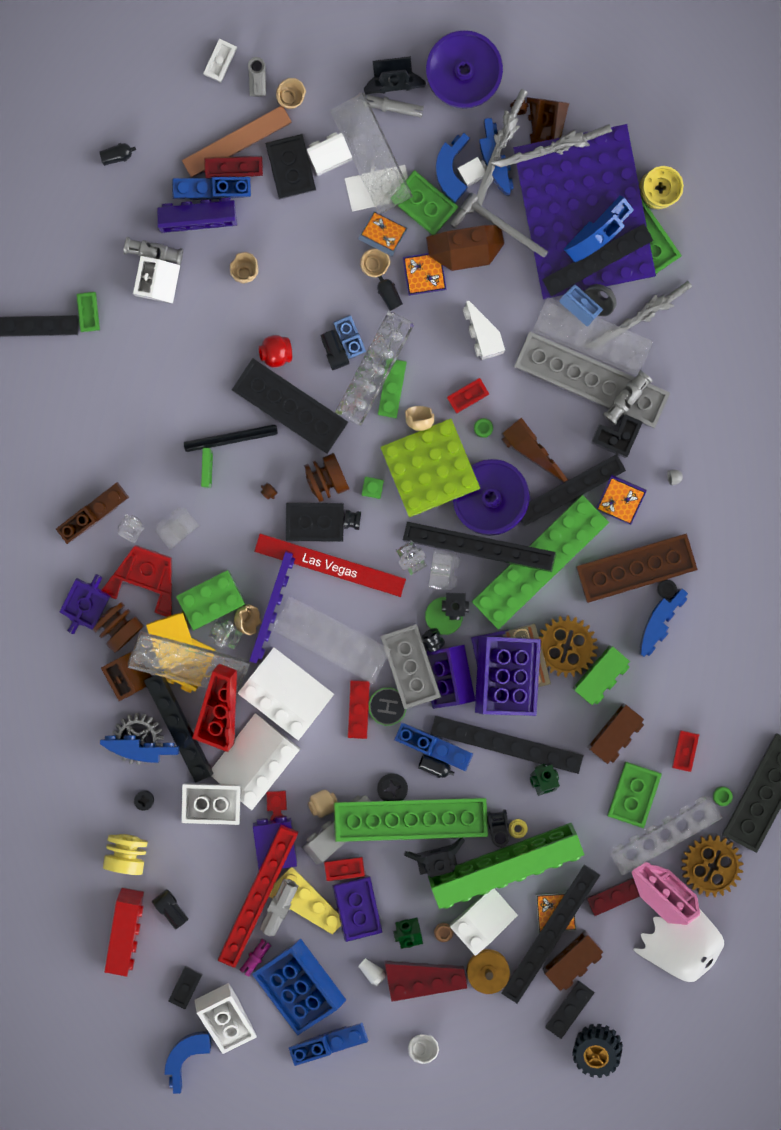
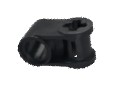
(498, 826)

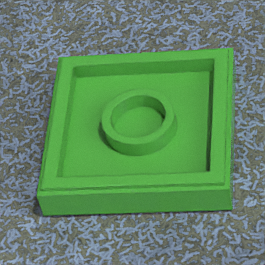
(207, 463)

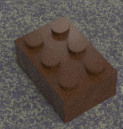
(616, 734)
(573, 961)

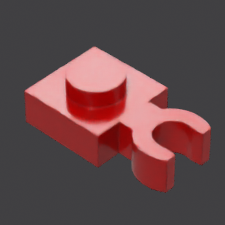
(276, 802)

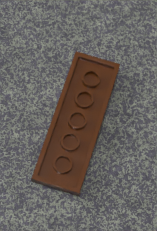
(636, 568)

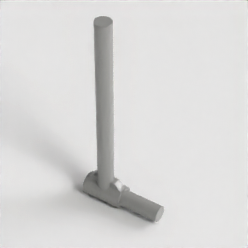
(472, 204)

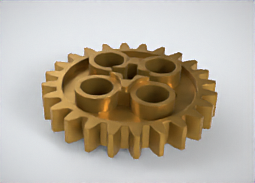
(583, 651)
(728, 873)

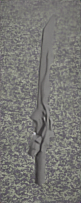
(501, 139)
(563, 144)
(654, 305)

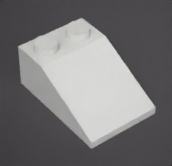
(211, 803)
(483, 921)
(224, 1018)

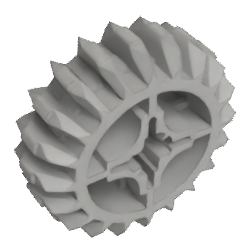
(131, 731)

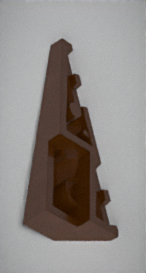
(546, 119)

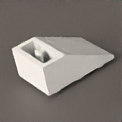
(485, 333)

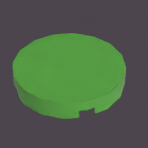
(436, 618)

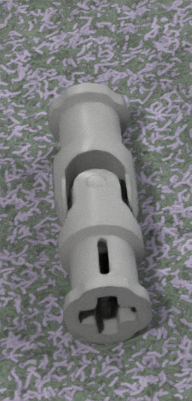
(151, 249)
(625, 399)

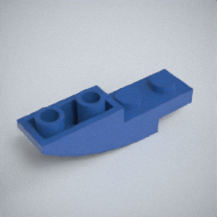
(487, 146)
(211, 188)
(597, 234)
(655, 628)
(433, 746)
(132, 749)
(328, 1043)

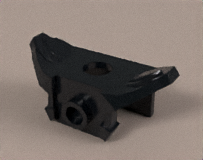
(393, 76)
(438, 860)

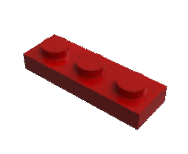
(358, 709)

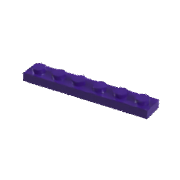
(270, 615)

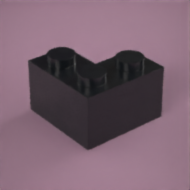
(618, 441)

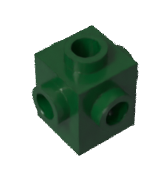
(544, 779)
(408, 933)

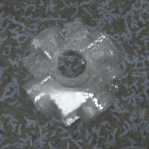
(411, 558)
(225, 634)

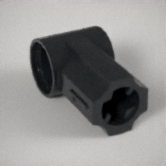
(335, 353)
(167, 905)

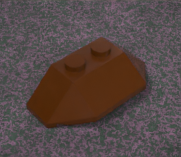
(466, 247)

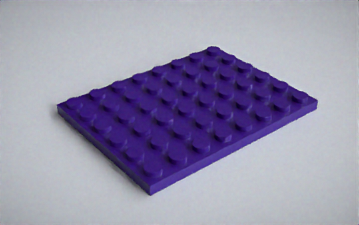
(577, 188)

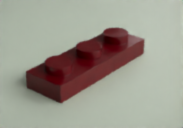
(233, 166)
(613, 896)

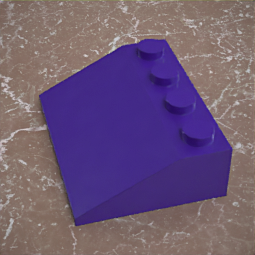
(507, 676)

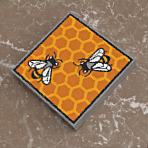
(546, 905)

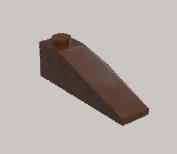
(524, 441)

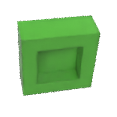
(372, 487)

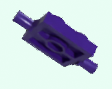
(84, 603)

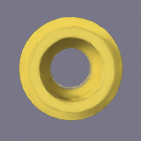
(522, 833)

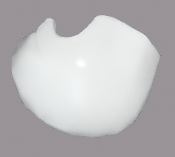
(423, 1048)

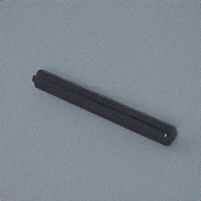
(230, 438)

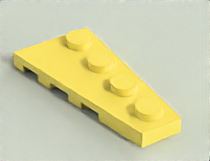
(309, 902)

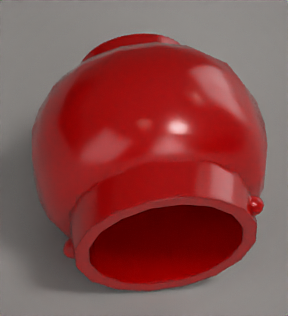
(275, 351)

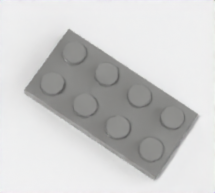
(411, 667)

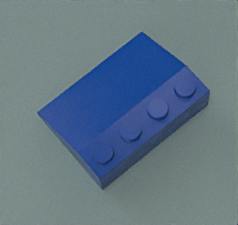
(299, 987)

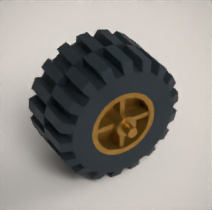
(597, 1050)

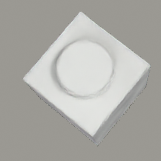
(472, 171)

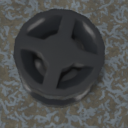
(352, 519)
(433, 640)
(146, 798)

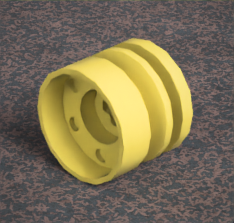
(666, 178)
(125, 854)

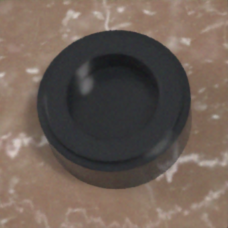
(666, 589)

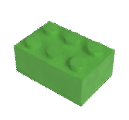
(211, 600)
(601, 675)

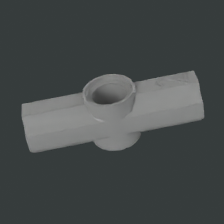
(279, 907)

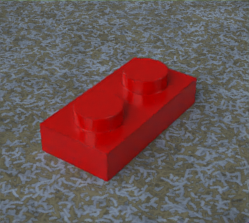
(468, 395)
(685, 751)
(344, 868)

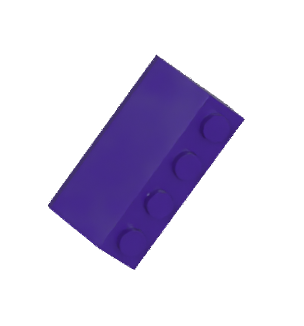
(196, 216)

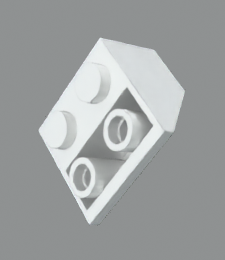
(329, 153)
(156, 279)

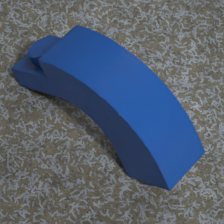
(446, 178)
(189, 1045)

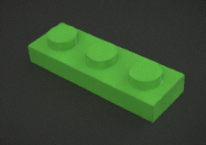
(392, 390)

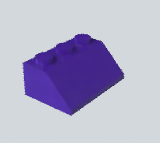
(452, 676)

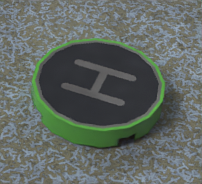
(386, 706)

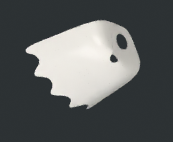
(681, 947)

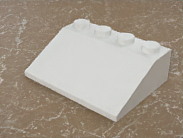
(286, 693)
(255, 760)

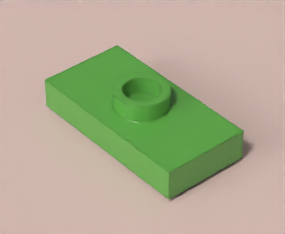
(88, 312)

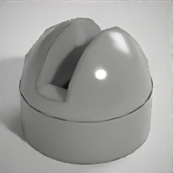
(674, 477)

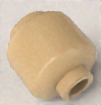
(322, 803)

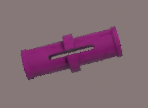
(255, 957)

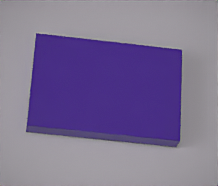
(357, 908)

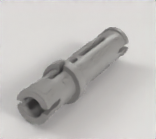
(395, 106)

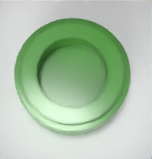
(483, 428)
(722, 796)

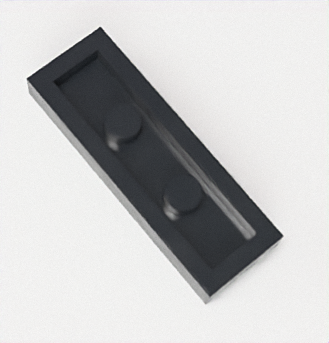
(569, 1009)

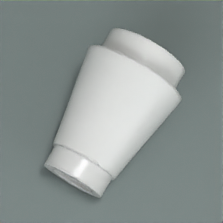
(372, 972)

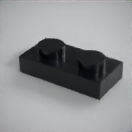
(185, 987)

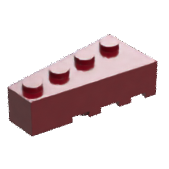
(423, 979)

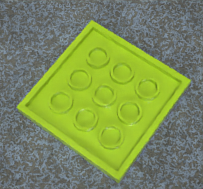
(430, 468)

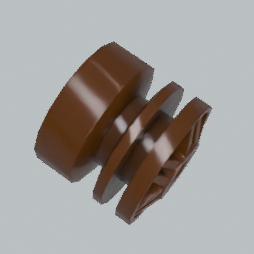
(326, 477)
(117, 627)

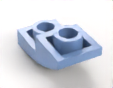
(349, 336)

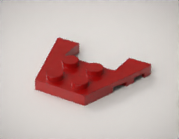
(146, 570)

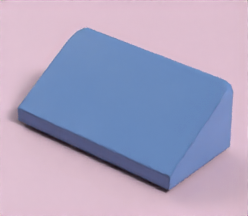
(580, 305)

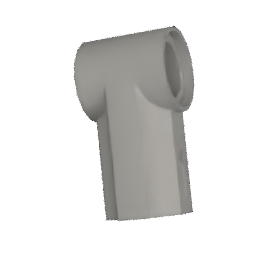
(257, 79)

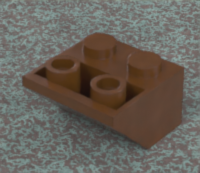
(122, 679)

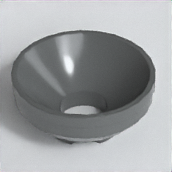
(607, 304)

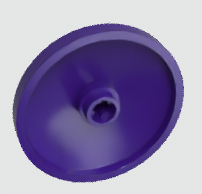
(464, 69)
(498, 502)

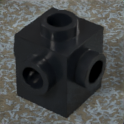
(455, 598)

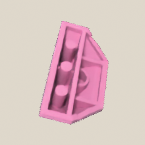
(666, 894)

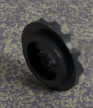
(397, 780)

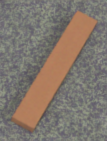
(238, 139)

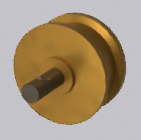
(488, 971)

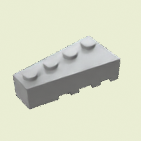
(323, 844)

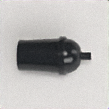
(116, 154)
(389, 294)
(435, 766)

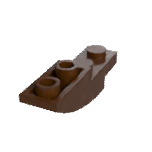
(92, 513)

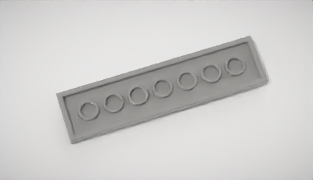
(587, 377)

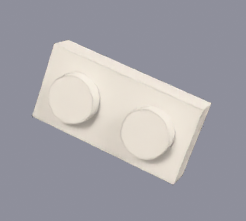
(220, 60)

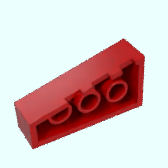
(218, 710)
(124, 932)

